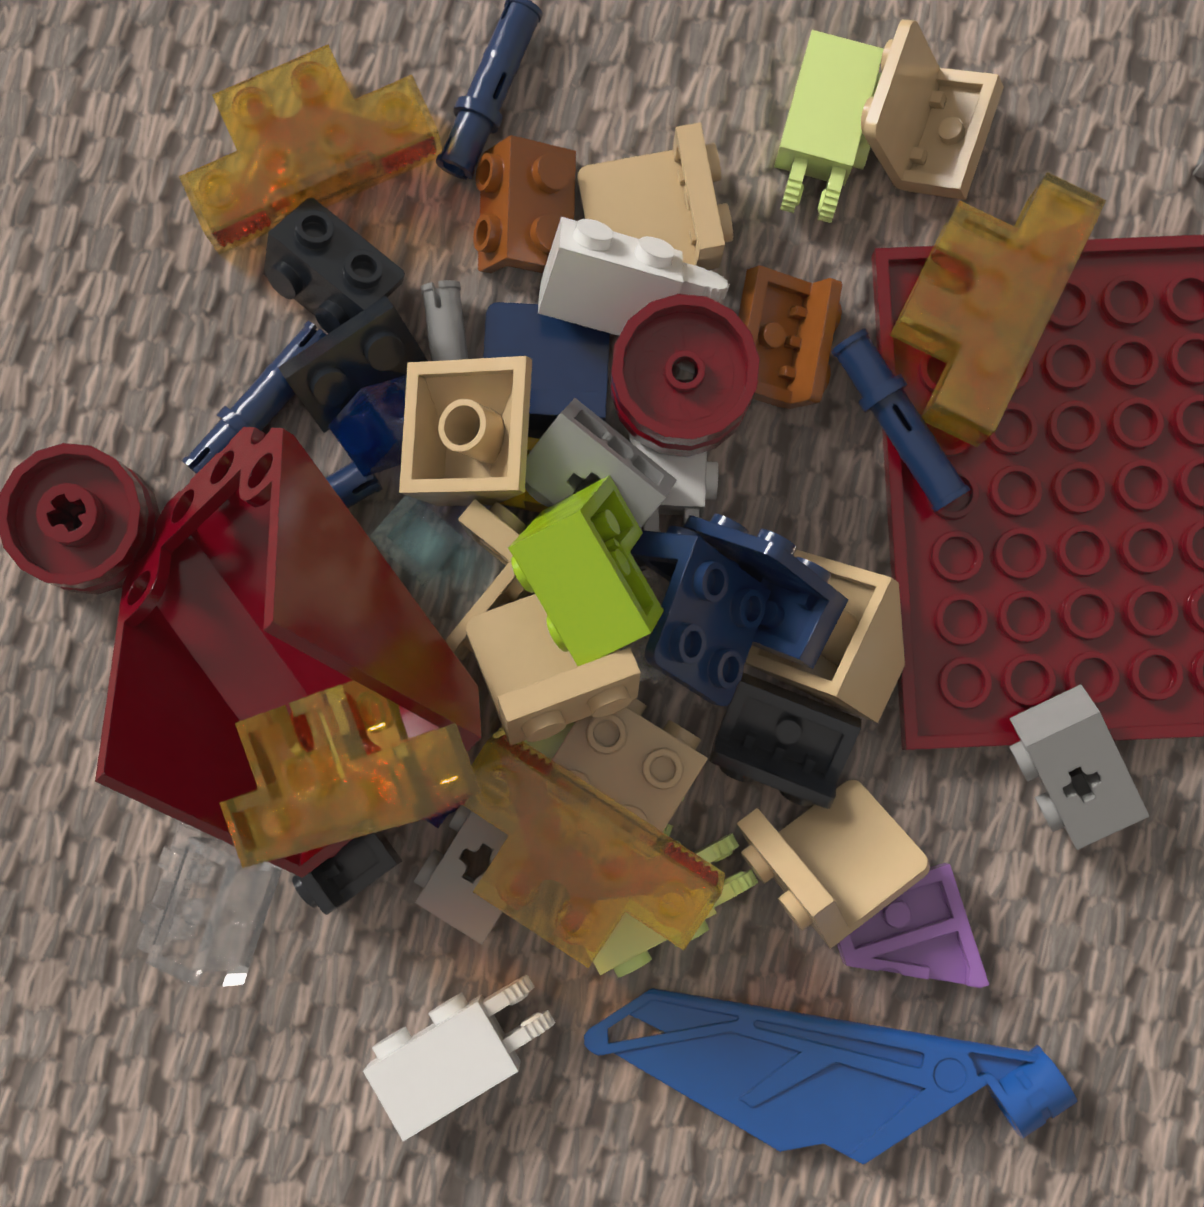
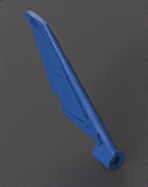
(825, 1078)

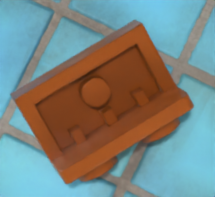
(522, 199)
(792, 334)

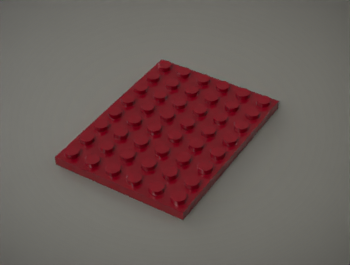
(1078, 516)

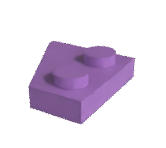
(920, 935)

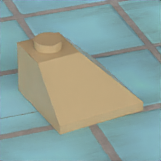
(466, 430)
(862, 652)

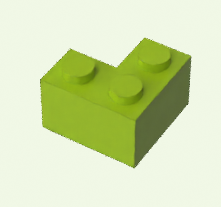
(584, 572)

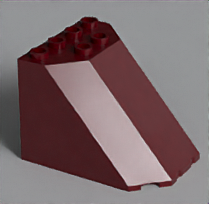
(248, 605)

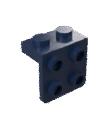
(565, 358)
(801, 601)
(706, 616)

